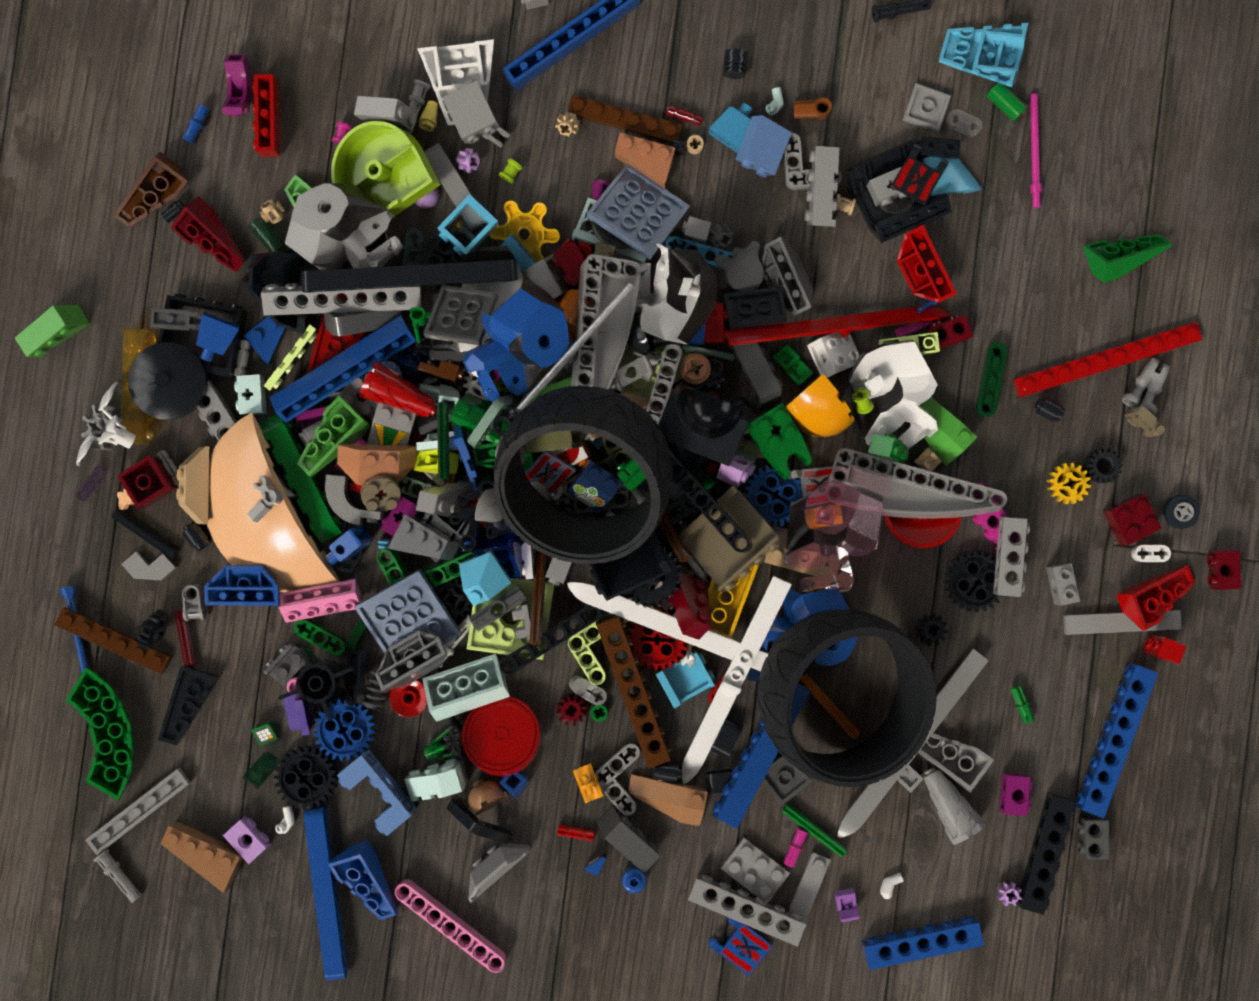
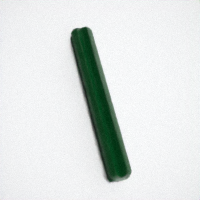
(443, 440)

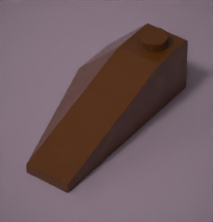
(154, 188)

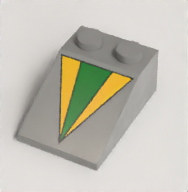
(391, 426)

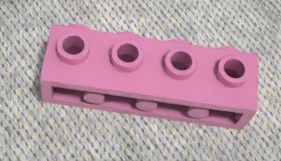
(319, 600)

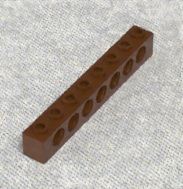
(653, 755)

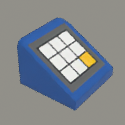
(596, 864)

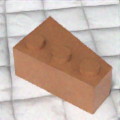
(646, 156)

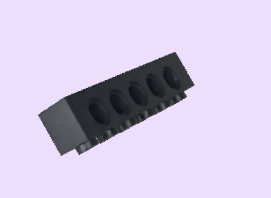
(1042, 843)

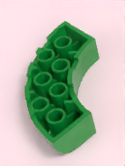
(109, 730)

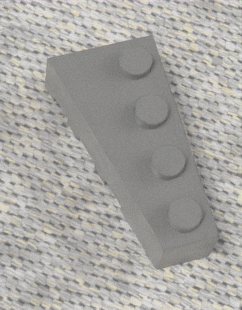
(822, 186)

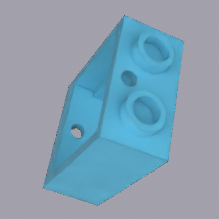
(481, 212)

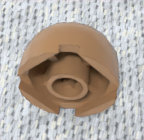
(485, 795)

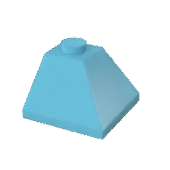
(483, 577)

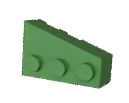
(51, 329)

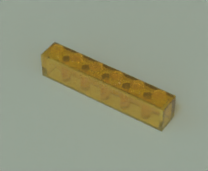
(132, 416)

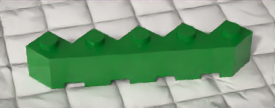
(310, 496)

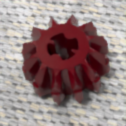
(577, 713)

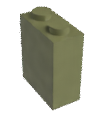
(554, 441)

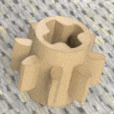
(567, 124)
(272, 211)

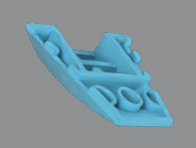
(986, 51)

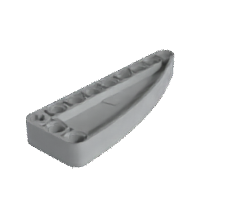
(610, 339)
(912, 499)

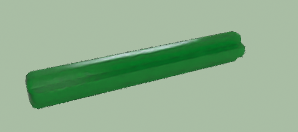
(814, 830)

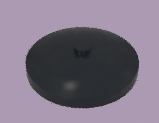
(167, 381)

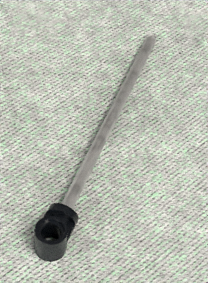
(511, 412)

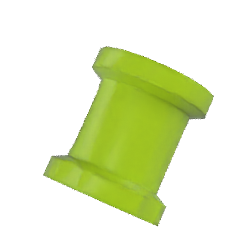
(510, 171)
(861, 397)

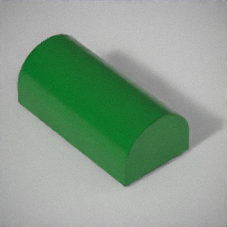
(1006, 101)

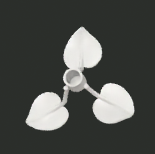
(120, 436)

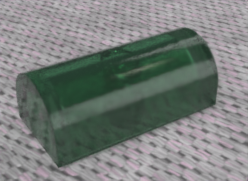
(266, 236)

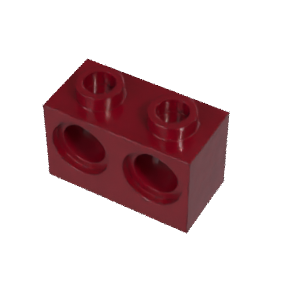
(950, 336)

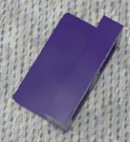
(298, 714)

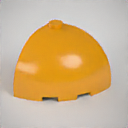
(819, 410)

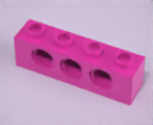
(991, 532)

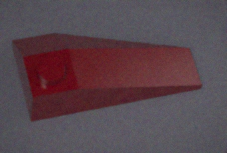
(202, 227)

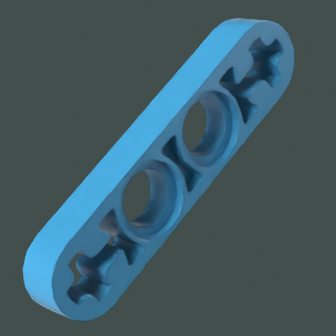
(701, 248)

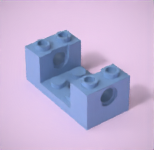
(401, 806)

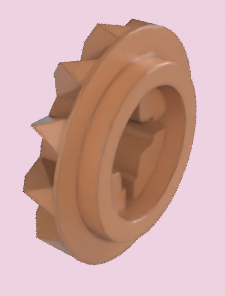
(698, 360)

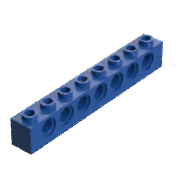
(1119, 751)

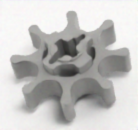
(97, 425)

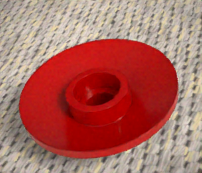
(405, 707)

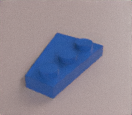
(466, 456)

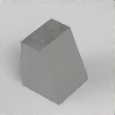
(547, 277)

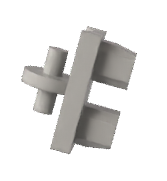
(523, 613)

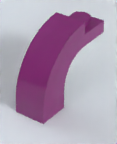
(239, 85)

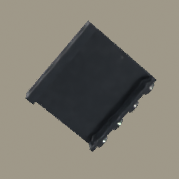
(631, 570)

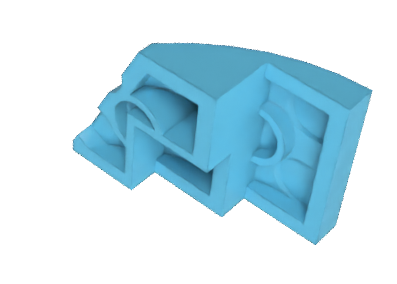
(954, 179)

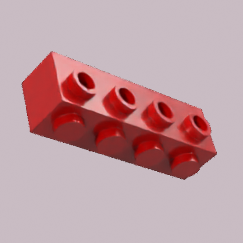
(266, 115)

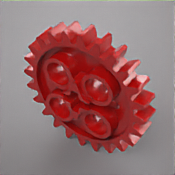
(655, 658)

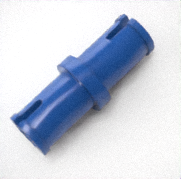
(196, 123)

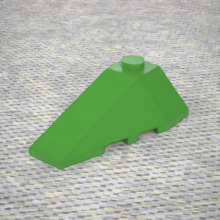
(339, 426)
(951, 436)

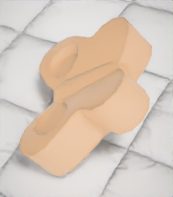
(124, 500)

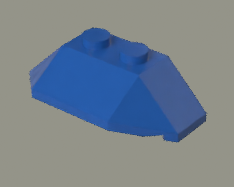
(242, 586)

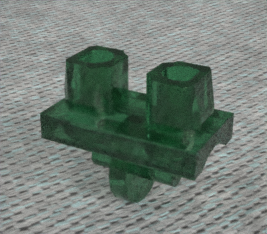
(261, 770)

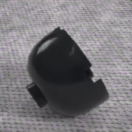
(639, 340)

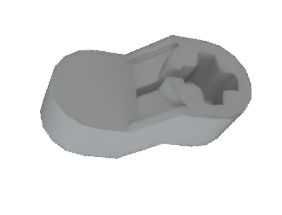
(595, 695)

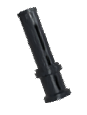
(891, 10)

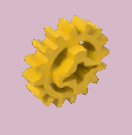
(1066, 475)

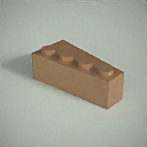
(204, 854)

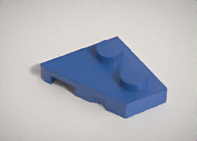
(266, 338)

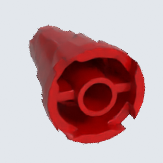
(389, 388)

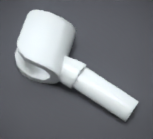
(689, 658)

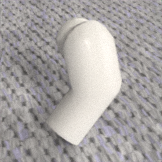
(287, 822)
(888, 885)

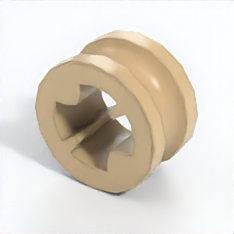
(697, 138)

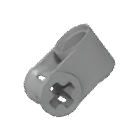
(193, 604)

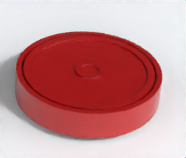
(502, 737)

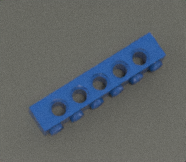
(970, 939)

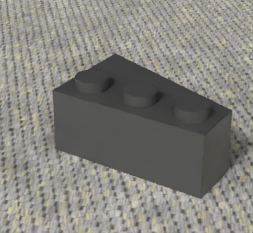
(628, 839)

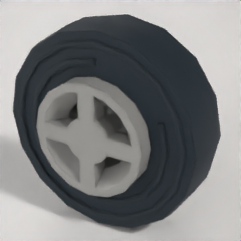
(1189, 512)

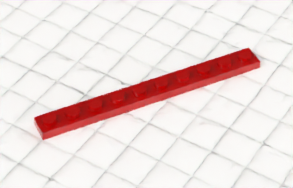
(1107, 359)

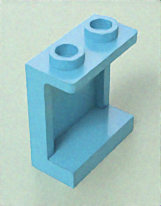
(684, 682)

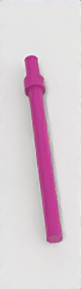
(1035, 187)

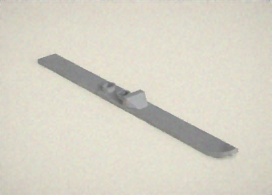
(946, 699)

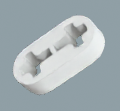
(1151, 549)

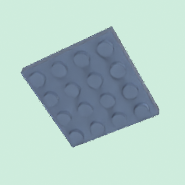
(638, 211)
(406, 609)

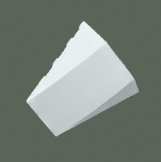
(456, 67)

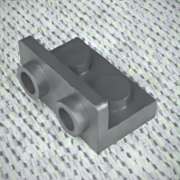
(286, 664)

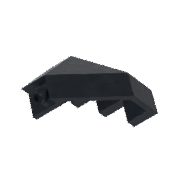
(280, 269)

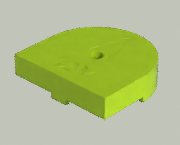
(384, 165)

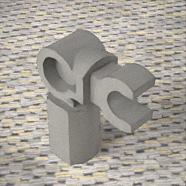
(270, 497)

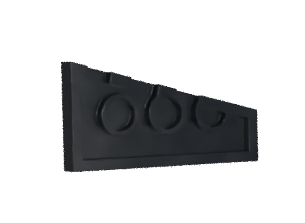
(186, 700)

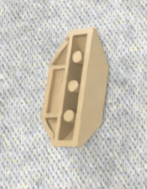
(194, 485)

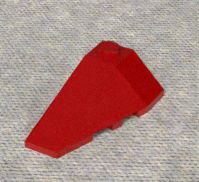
(1153, 598)

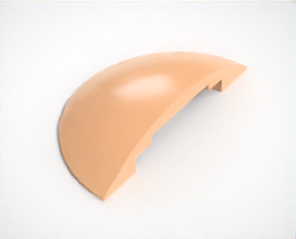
(279, 537)

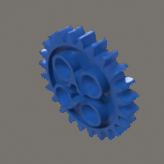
(766, 510)
(328, 737)

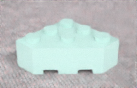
(438, 780)

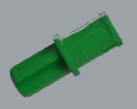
(1022, 704)

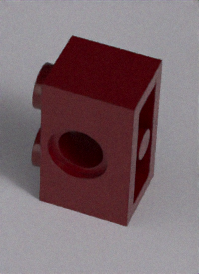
(1232, 577)

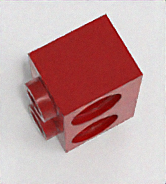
(1164, 648)

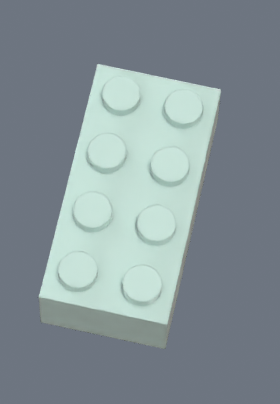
(465, 687)

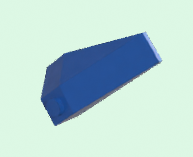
(363, 874)

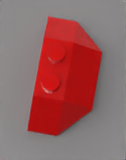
(923, 267)

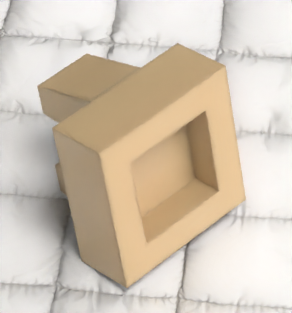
(927, 460)

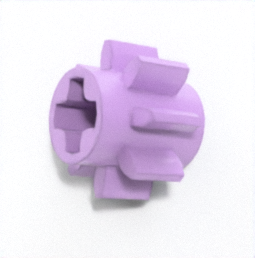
(468, 160)
(1013, 898)

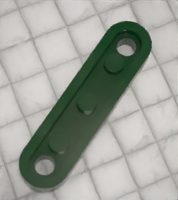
(991, 379)

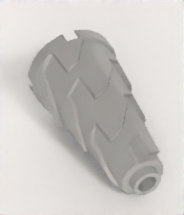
(952, 808)

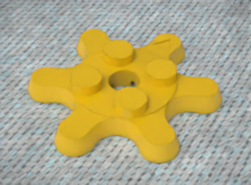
(532, 222)

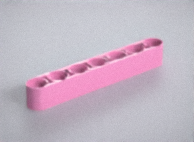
(454, 935)

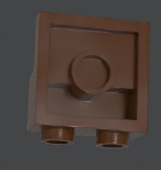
(447, 371)

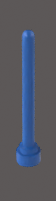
(69, 594)

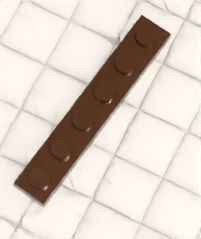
(624, 119)
(112, 640)

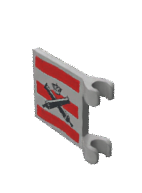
(811, 478)

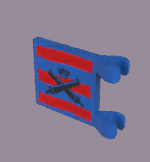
(743, 948)

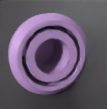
(429, 200)

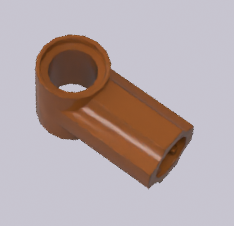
(809, 109)

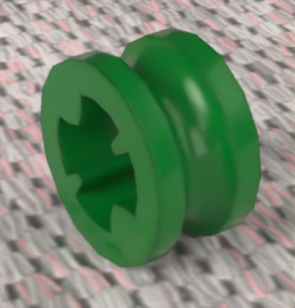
(601, 718)

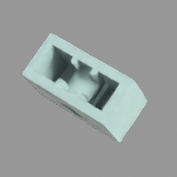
(257, 402)

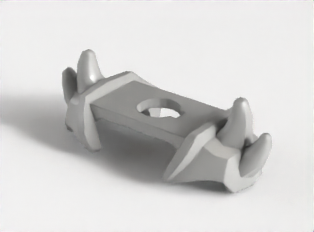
(644, 368)

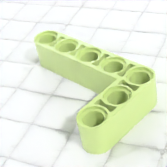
(586, 649)

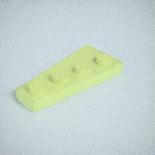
(286, 365)

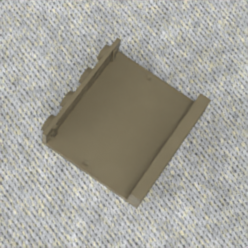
(716, 554)

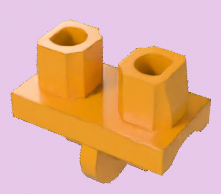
(588, 783)

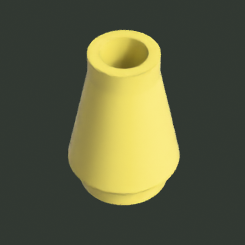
(428, 118)

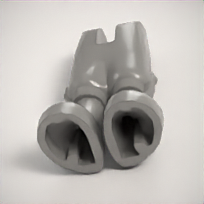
(1150, 380)

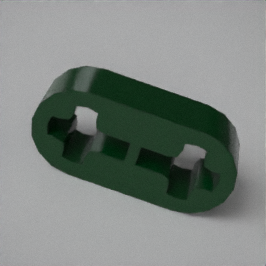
(356, 635)

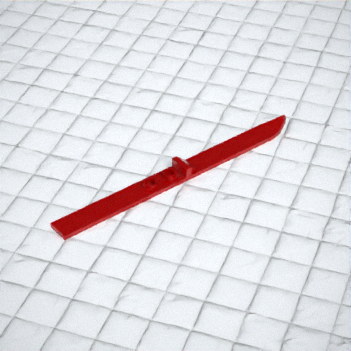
(840, 324)

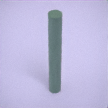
(707, 352)

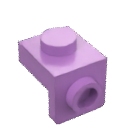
(846, 905)

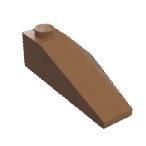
(676, 800)

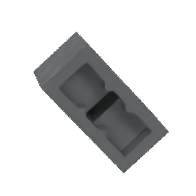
(1099, 837)

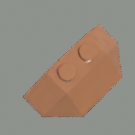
(365, 461)

